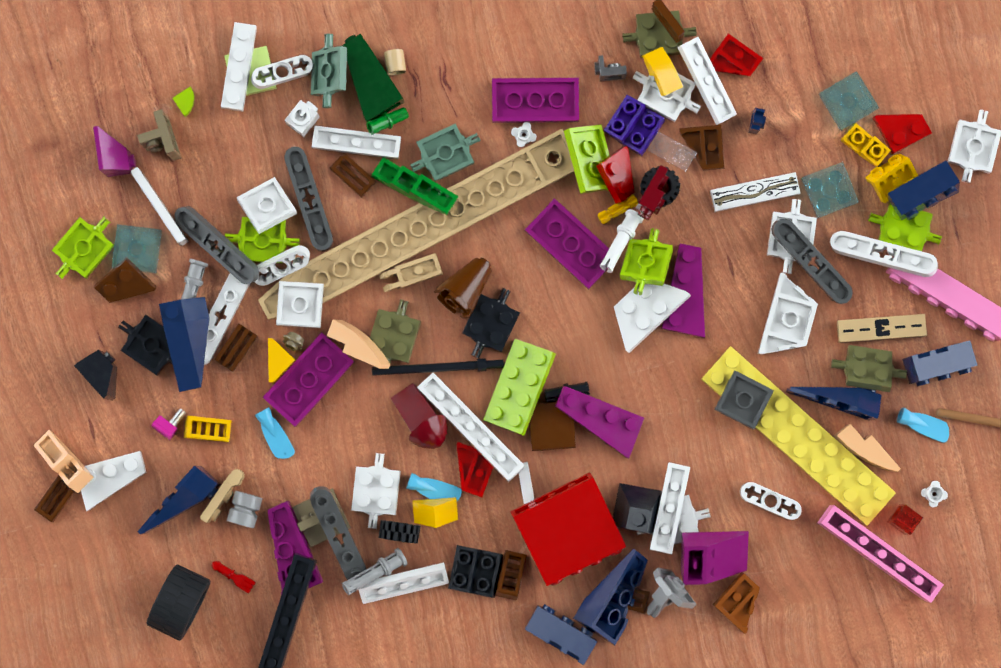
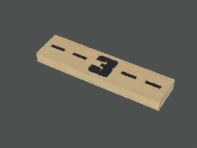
(881, 328)

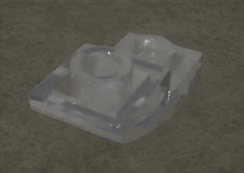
(671, 151)

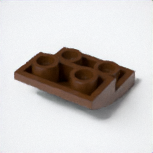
(551, 428)

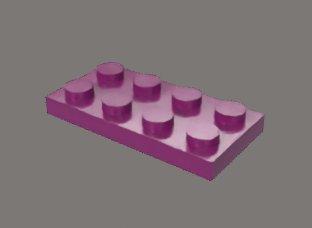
(535, 100)
(569, 243)
(308, 379)

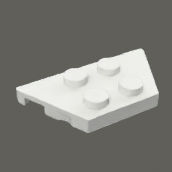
(643, 313)
(788, 318)

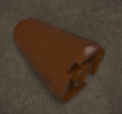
(464, 287)

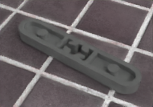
(302, 178)
(227, 254)
(826, 276)
(331, 517)

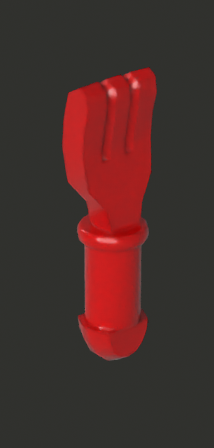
(240, 580)

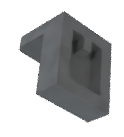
(612, 72)

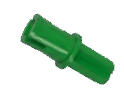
(386, 120)

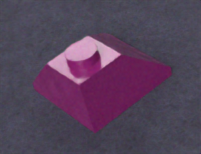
(111, 155)

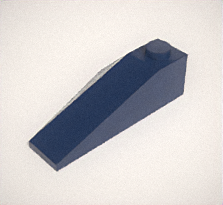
(192, 490)

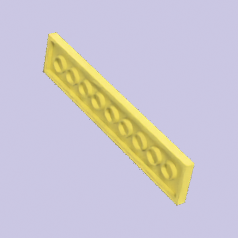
(808, 443)

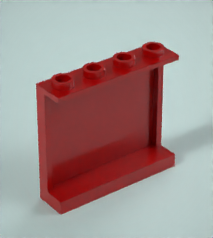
(568, 529)

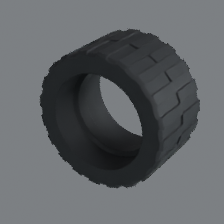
(178, 602)

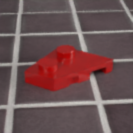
(735, 58)
(902, 129)
(617, 174)
(473, 470)

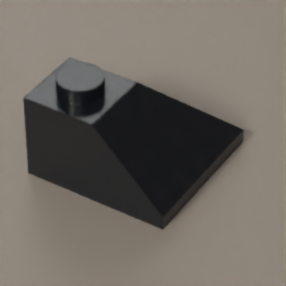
(100, 373)
(636, 508)

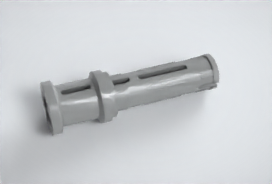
(194, 278)
(383, 567)

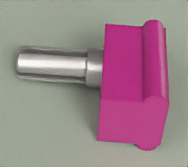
(167, 428)

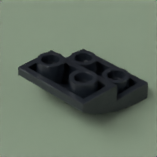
(475, 571)

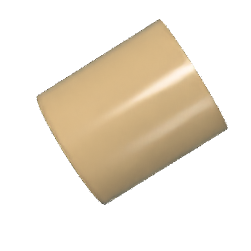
(395, 62)

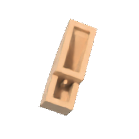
(357, 344)
(866, 449)
(63, 461)

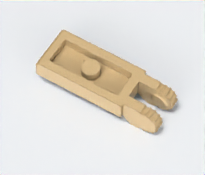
(413, 272)
(224, 494)

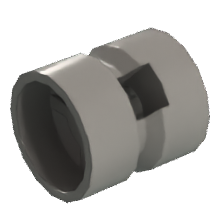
(244, 509)

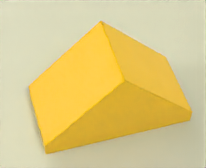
(278, 360)
(435, 511)

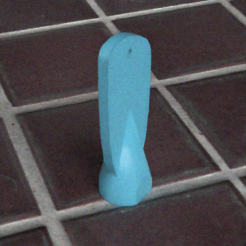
(924, 424)
(275, 435)
(433, 488)

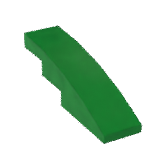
(414, 186)

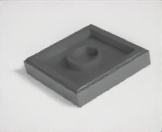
(744, 400)

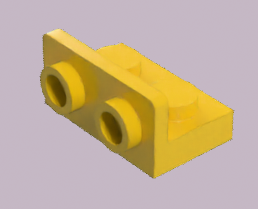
(891, 175)

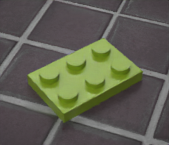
(587, 149)

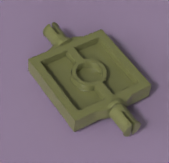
(651, 34)
(395, 333)
(869, 368)

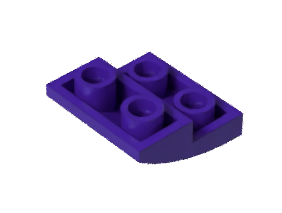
(634, 125)

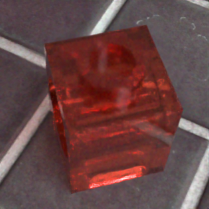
(905, 519)

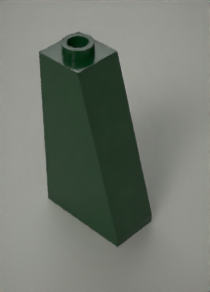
(372, 83)

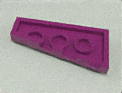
(688, 277)
(288, 541)

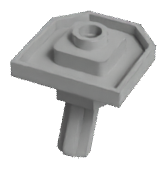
(670, 591)

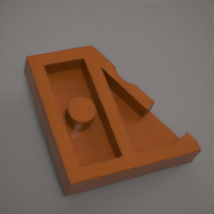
(738, 601)

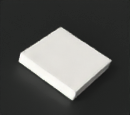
(266, 205)
(299, 304)

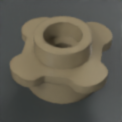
(293, 341)

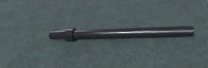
(480, 365)

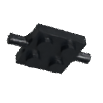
(491, 323)
(147, 344)

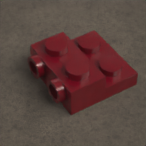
(652, 198)

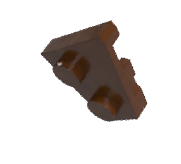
(707, 143)
(124, 282)

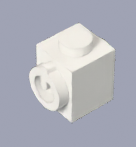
(302, 117)

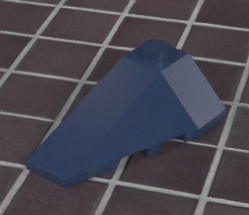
(186, 334)
(851, 400)
(606, 606)

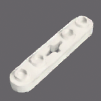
(904, 258)
(230, 295)

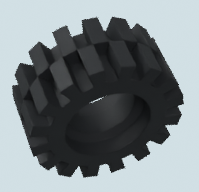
(673, 184)
(399, 531)

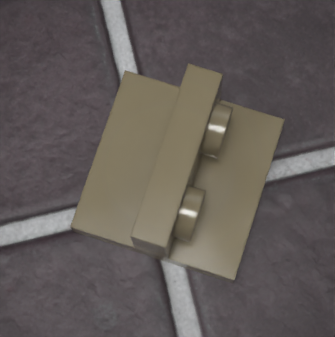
(160, 137)
(310, 524)

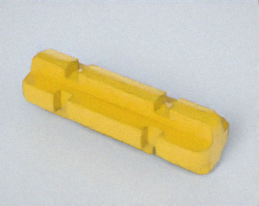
(617, 209)

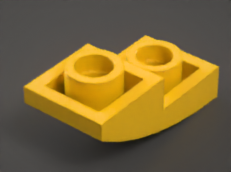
(663, 70)
(865, 145)

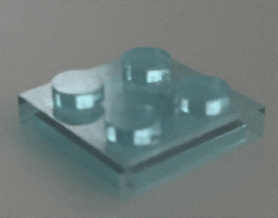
(848, 101)
(830, 190)
(138, 245)

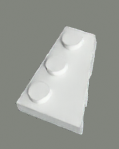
(111, 476)

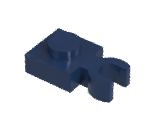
(757, 121)

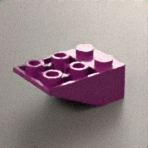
(713, 555)

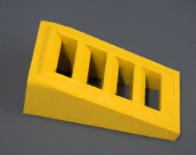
(188, 429)

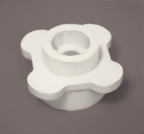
(517, 133)
(940, 494)

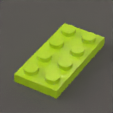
(519, 387)

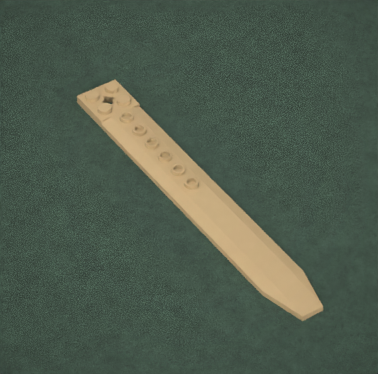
(424, 227)

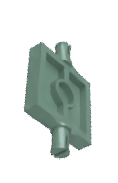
(328, 71)
(445, 152)

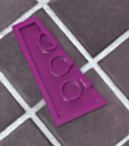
(609, 423)

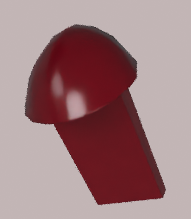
(426, 427)

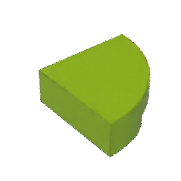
(185, 101)

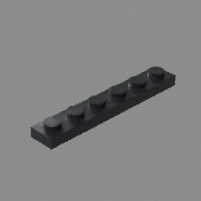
(288, 612)

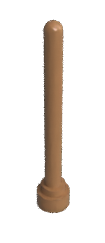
(967, 417)

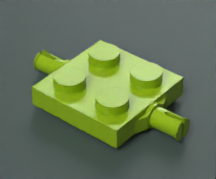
(905, 233)
(263, 245)
(83, 247)
(646, 262)

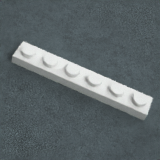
(471, 427)

